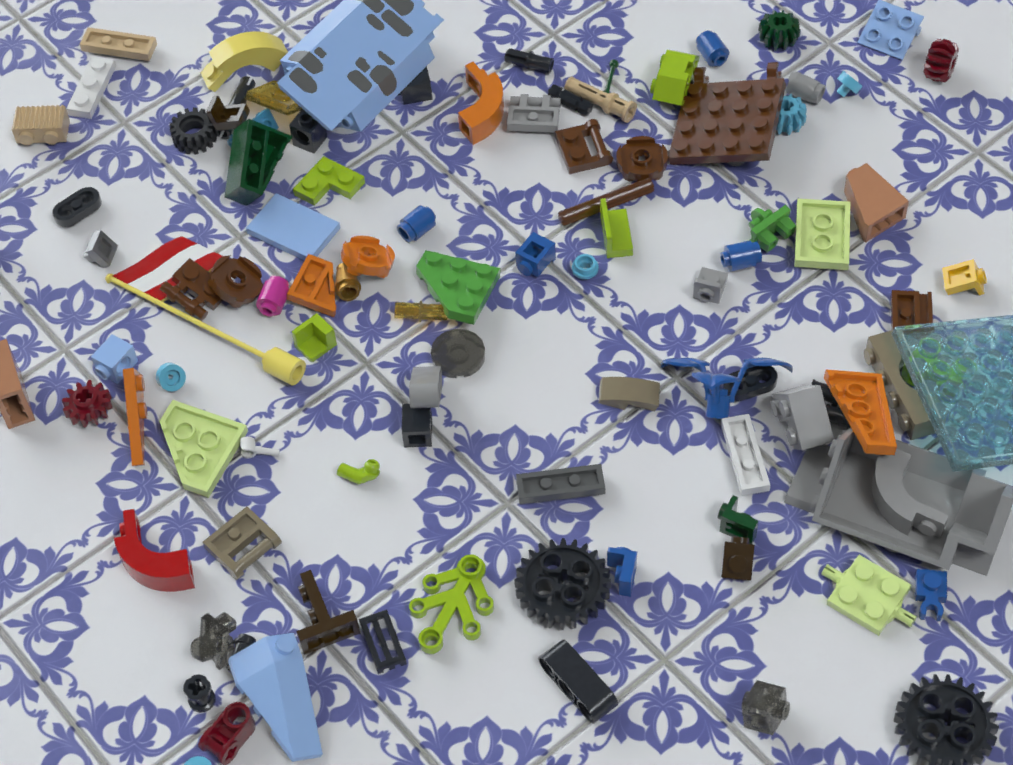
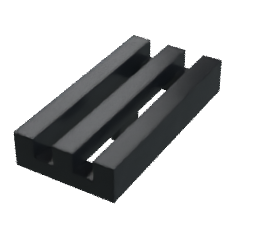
(389, 662)

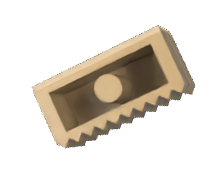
(40, 124)

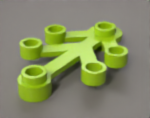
(453, 600)

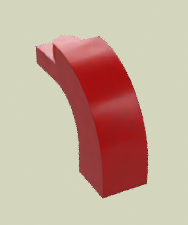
(152, 569)

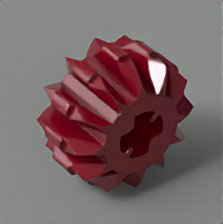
(941, 60)

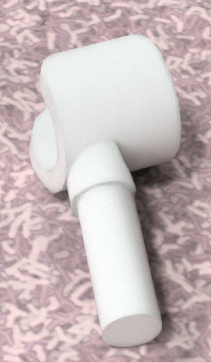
(249, 448)

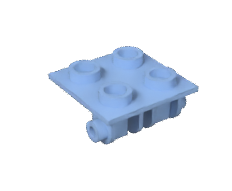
(891, 29)

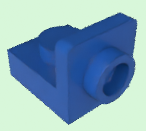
(626, 564)

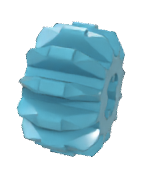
(791, 115)

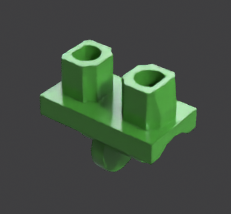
(767, 223)

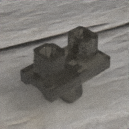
(214, 639)

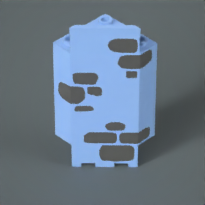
(358, 60)

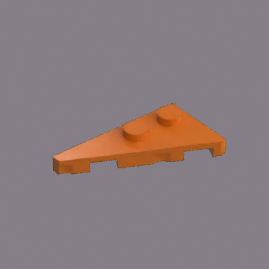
(136, 413)

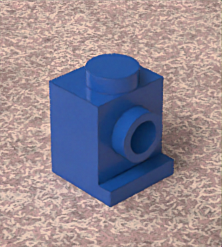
(535, 255)

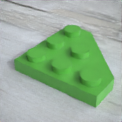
(458, 284)

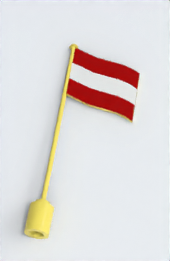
(159, 266)

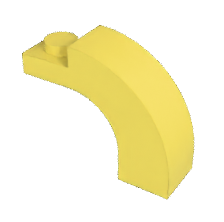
(241, 51)

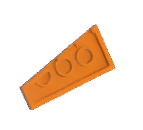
(865, 408)

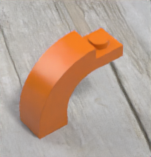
(487, 113)

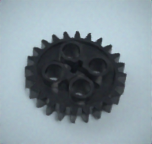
(555, 605)
(946, 698)

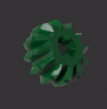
(779, 30)

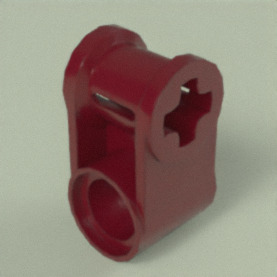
(224, 737)

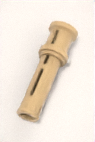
(610, 103)

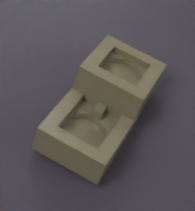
(626, 391)

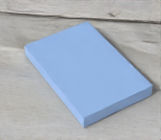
(293, 227)

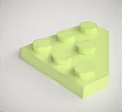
(200, 445)

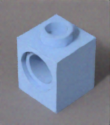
(114, 357)

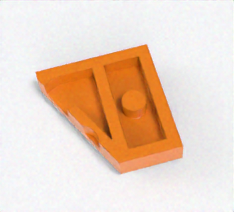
(314, 286)

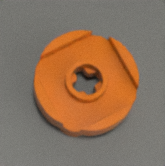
(377, 262)

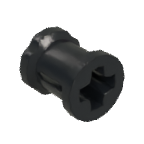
(199, 693)

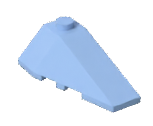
(278, 687)

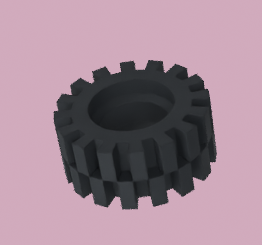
(194, 141)

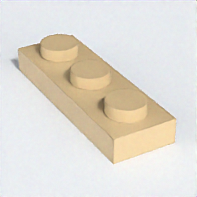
(118, 44)

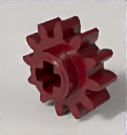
(87, 403)

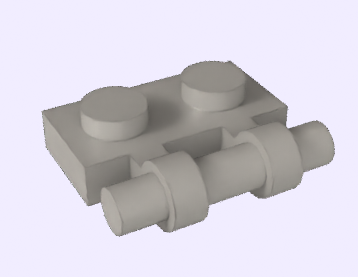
(533, 113)

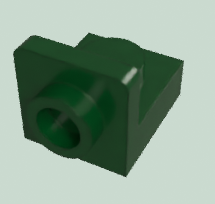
(737, 523)

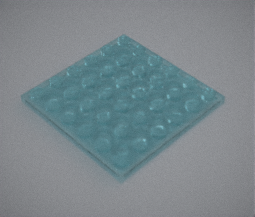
(965, 386)

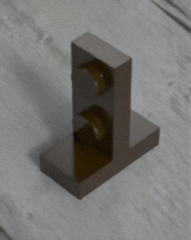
(324, 629)

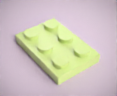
(822, 234)

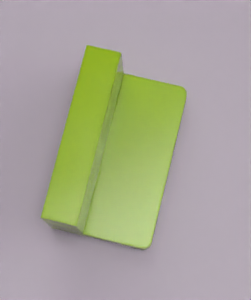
(615, 231)

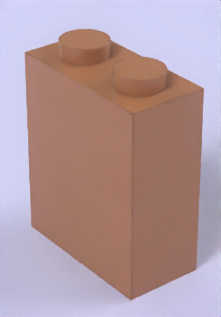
(13, 395)

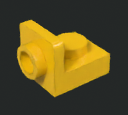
(964, 277)

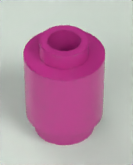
(273, 296)

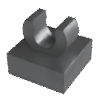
(100, 249)

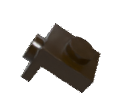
(226, 116)
(738, 559)

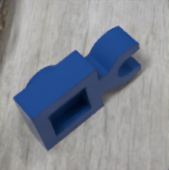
(932, 589)

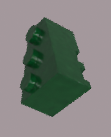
(253, 160)

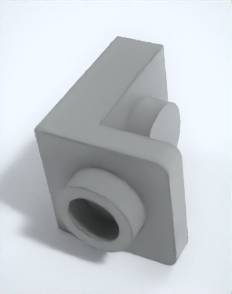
(710, 285)

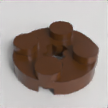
(635, 170)
(236, 293)

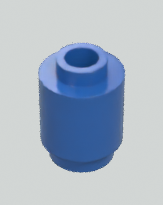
(712, 48)
(416, 223)
(741, 255)

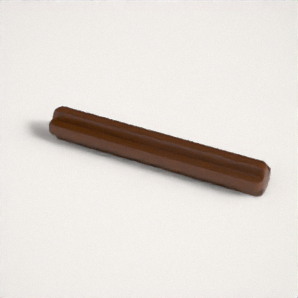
(613, 199)

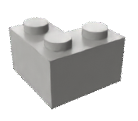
(805, 414)

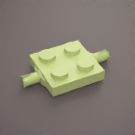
(869, 595)

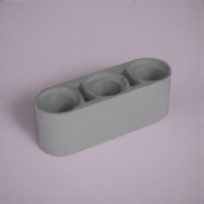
(425, 387)

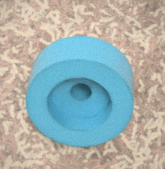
(848, 84)
(170, 376)

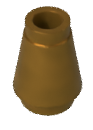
(346, 284)

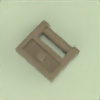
(235, 536)

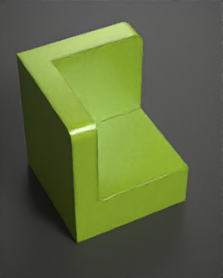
(314, 337)

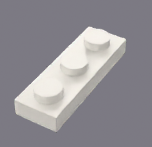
(91, 87)
(745, 454)

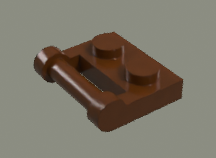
(575, 150)

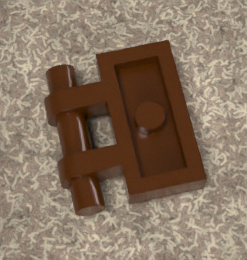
(193, 279)

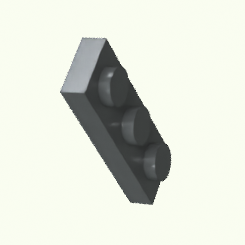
(560, 484)

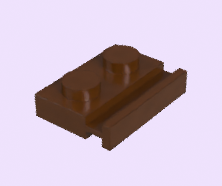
(910, 308)

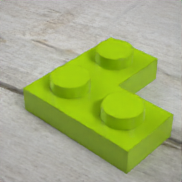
(328, 176)

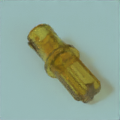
(419, 311)

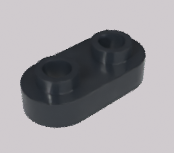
(77, 207)
(750, 382)

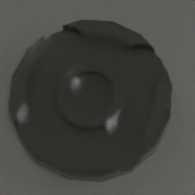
(458, 353)

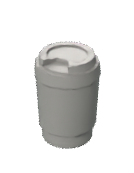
(805, 87)

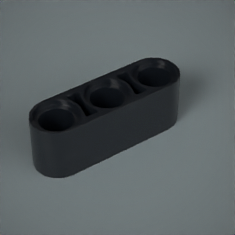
(578, 681)

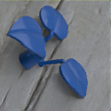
(718, 399)

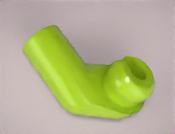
(361, 475)

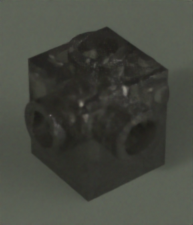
(765, 707)

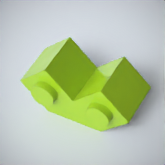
(674, 77)

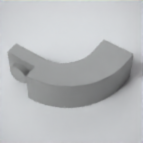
(896, 504)

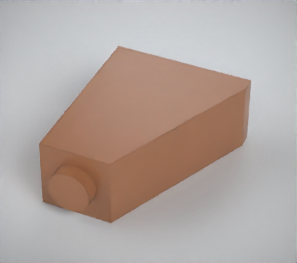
(873, 202)

